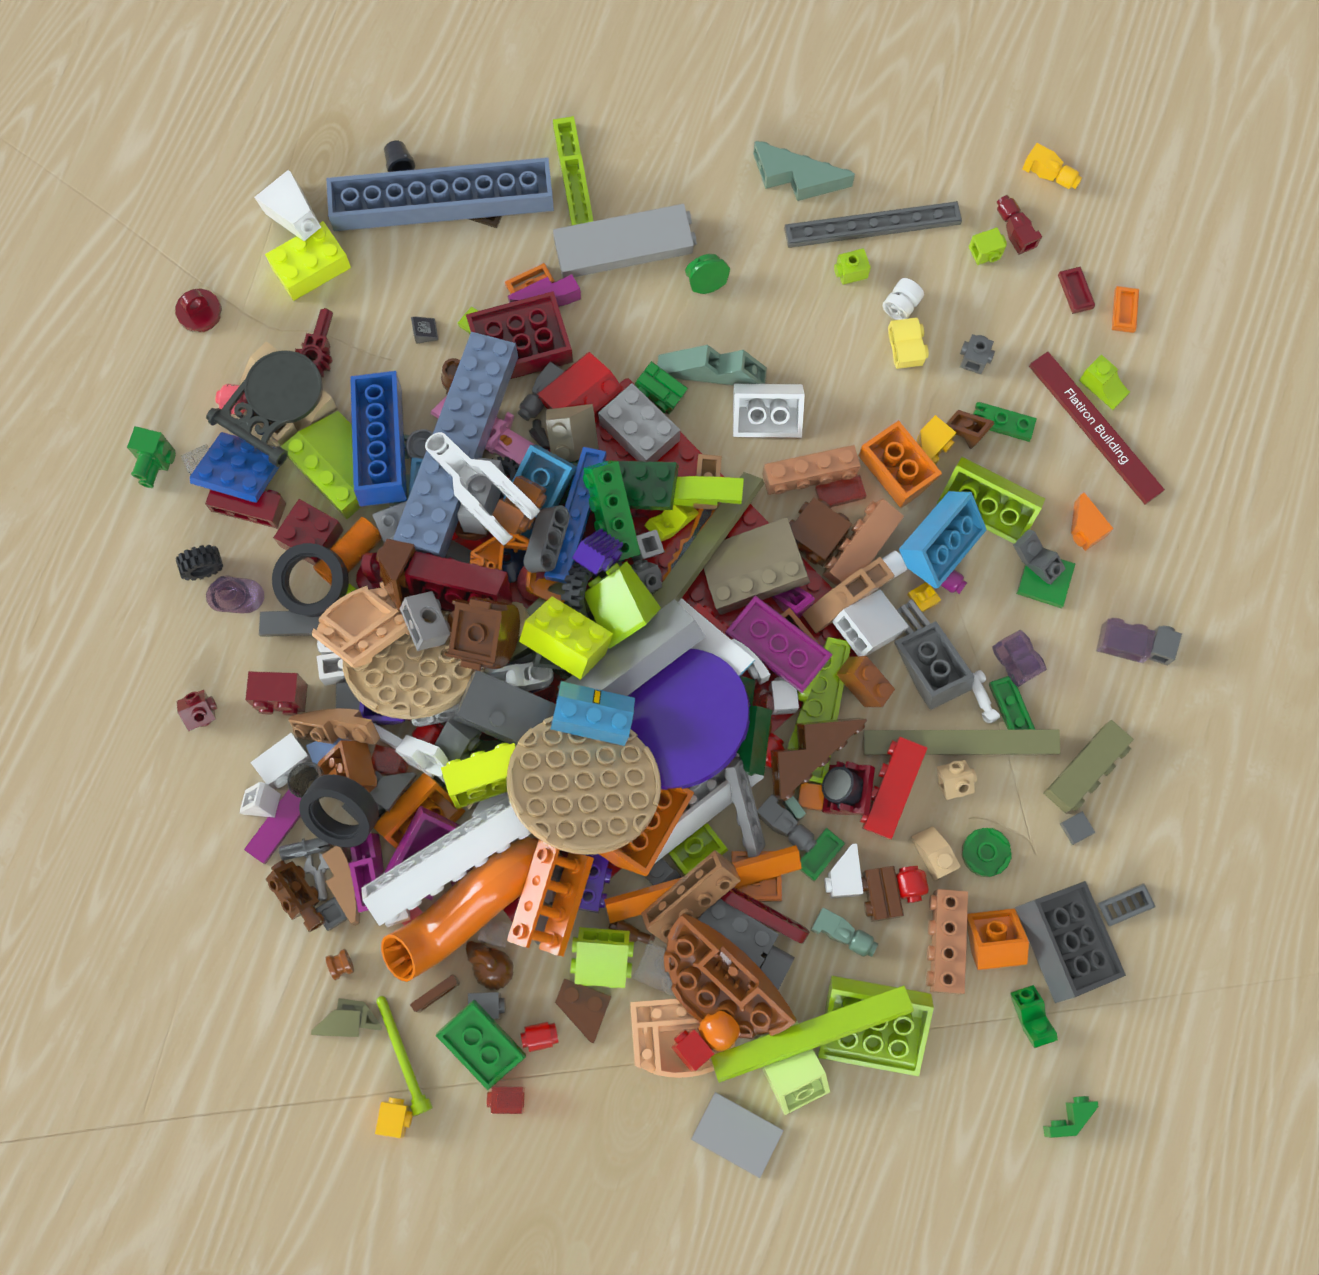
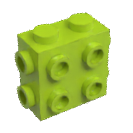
(602, 957)

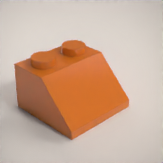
(997, 939)

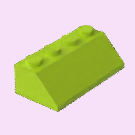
(1003, 505)

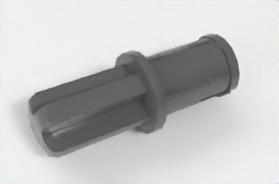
(303, 848)

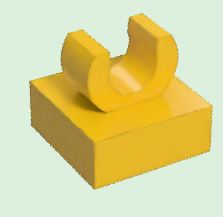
(924, 596)

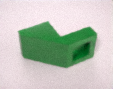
(1032, 1016)
(1078, 1115)

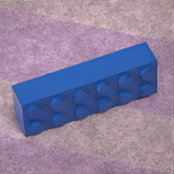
(378, 439)

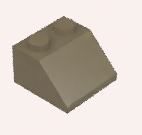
(571, 430)

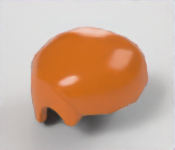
(719, 1031)

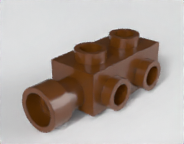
(295, 894)

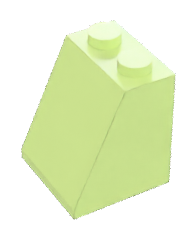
(797, 1080)

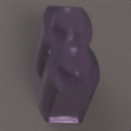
(1019, 658)

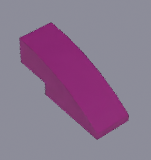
(565, 290)
(366, 866)

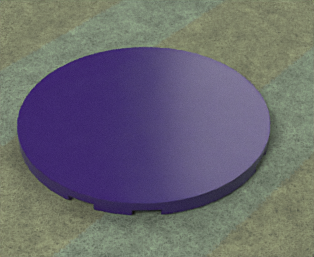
(692, 718)

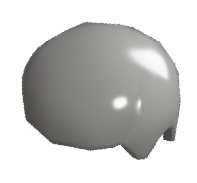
(416, 443)

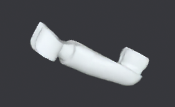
(989, 714)

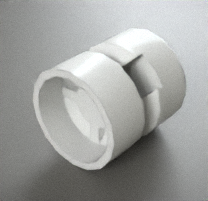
(903, 299)

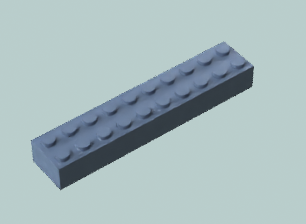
(439, 194)
(467, 421)

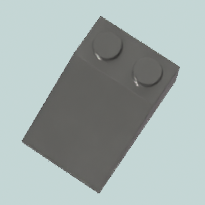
(934, 665)

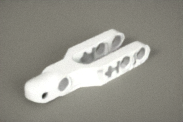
(464, 470)
(519, 675)

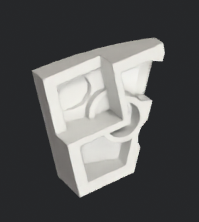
(423, 756)

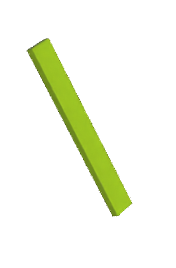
(812, 1033)

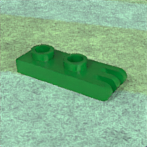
(1007, 421)

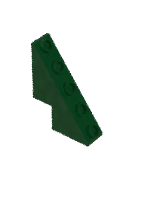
(754, 748)

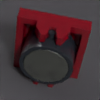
(848, 789)

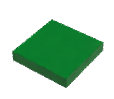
(1037, 589)

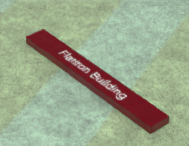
(1096, 428)

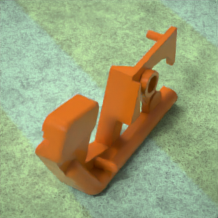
(491, 556)

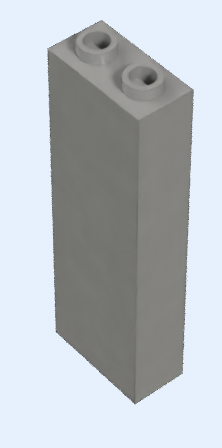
(624, 241)
(644, 652)

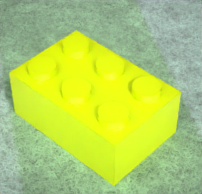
(308, 263)
(566, 637)
(478, 776)

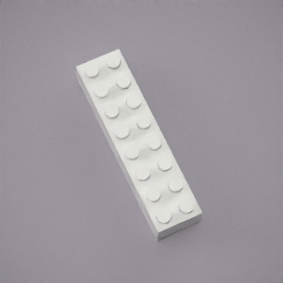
(443, 861)

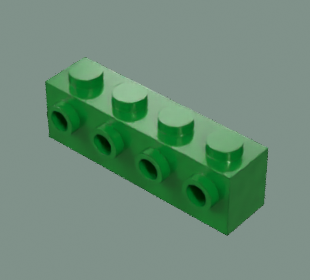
(611, 505)

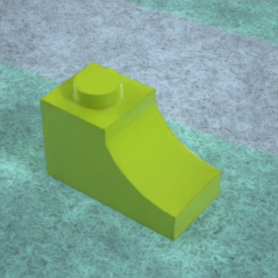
(1104, 382)

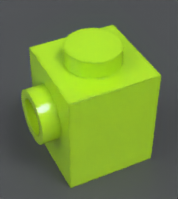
(988, 246)
(852, 266)

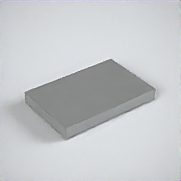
(737, 1135)

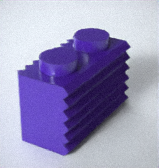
(598, 552)

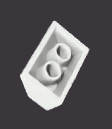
(768, 410)

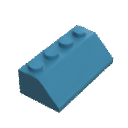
(943, 538)

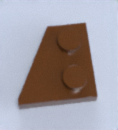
(583, 1007)

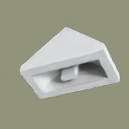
(260, 801)

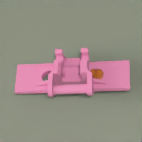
(501, 439)

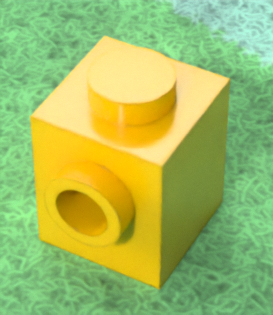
(393, 1118)

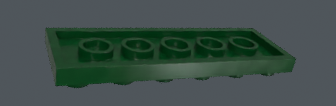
(646, 484)

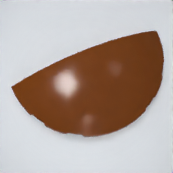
(718, 976)

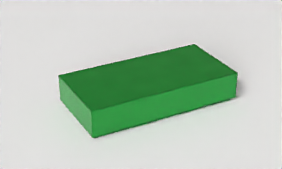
(821, 855)

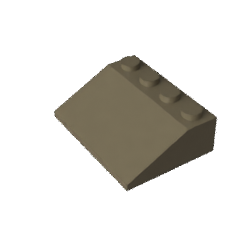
(755, 564)

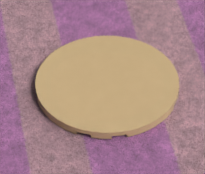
(409, 681)
(582, 789)

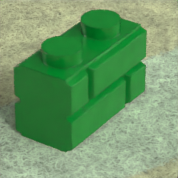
(660, 388)

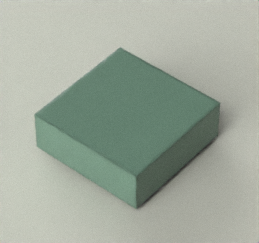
(794, 808)

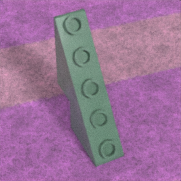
(806, 175)
(709, 366)

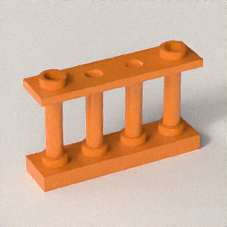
(565, 904)

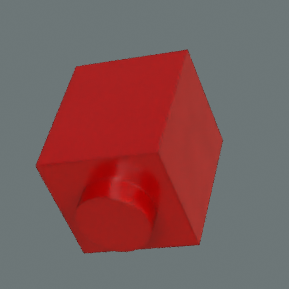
(692, 1049)

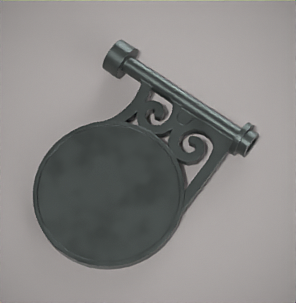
(280, 391)

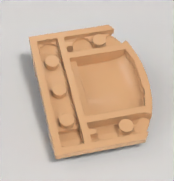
(360, 625)
(653, 1035)

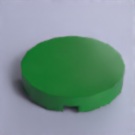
(986, 852)

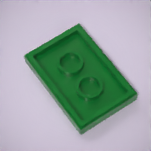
(481, 1044)

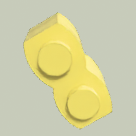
(907, 343)

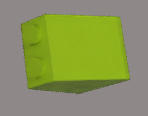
(620, 602)

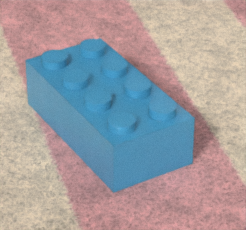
(547, 471)

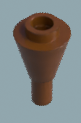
(635, 934)

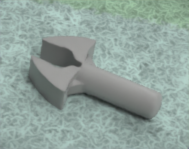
(318, 875)

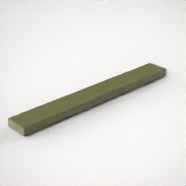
(706, 543)
(968, 741)

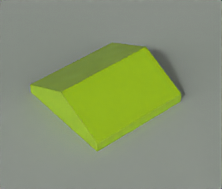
(696, 848)

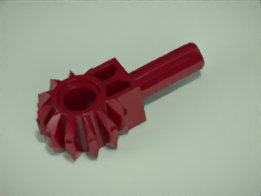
(317, 344)

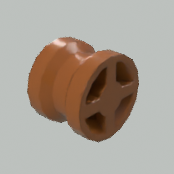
(339, 964)

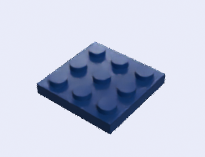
(234, 468)

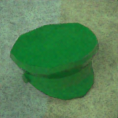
(707, 273)

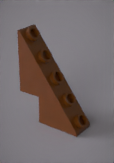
(815, 745)

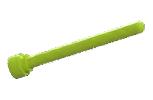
(419, 1102)

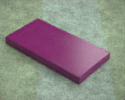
(779, 644)

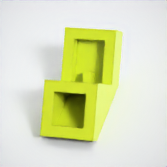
(671, 521)

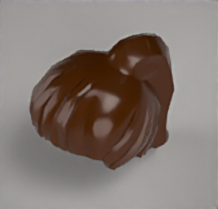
(490, 965)

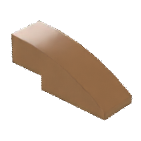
(341, 883)

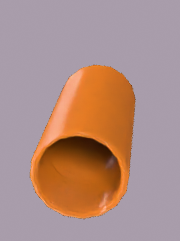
(352, 548)

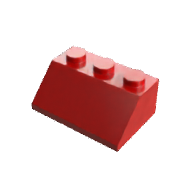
(581, 384)

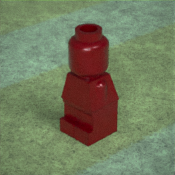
(1018, 225)

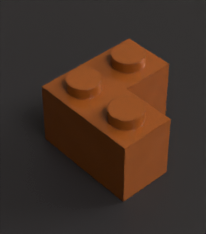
(510, 516)
(352, 761)

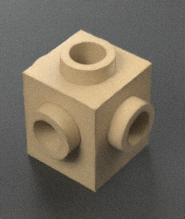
(956, 779)

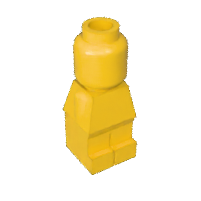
(1049, 166)

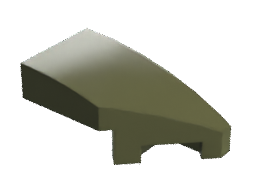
(367, 1019)
(339, 1023)

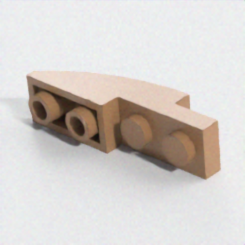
(848, 592)
(331, 724)

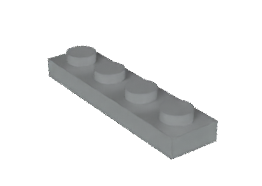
(745, 806)

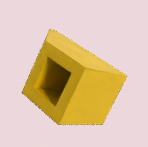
(935, 438)

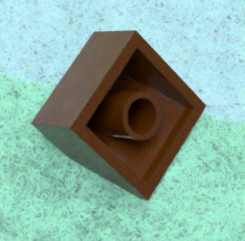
(393, 562)

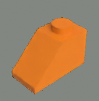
(1088, 523)

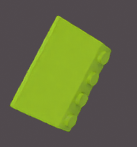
(326, 459)
(887, 1046)

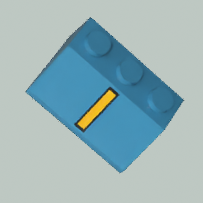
(593, 713)

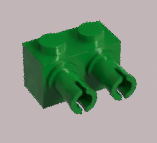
(152, 454)

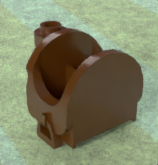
(483, 633)

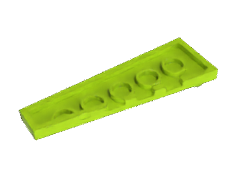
(825, 696)

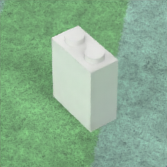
(870, 623)

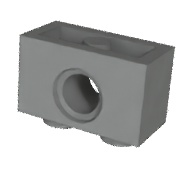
(425, 634)

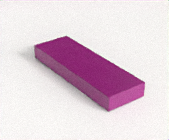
(275, 829)

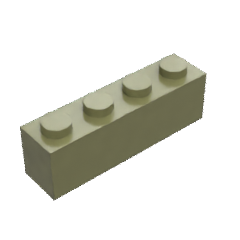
(1088, 766)

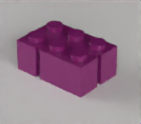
(423, 830)

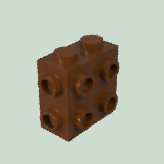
(819, 530)

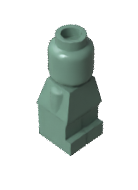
(841, 931)

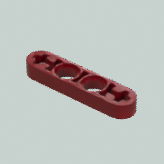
(766, 915)

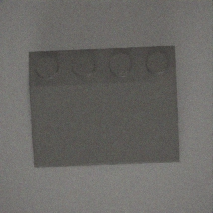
(1070, 942)

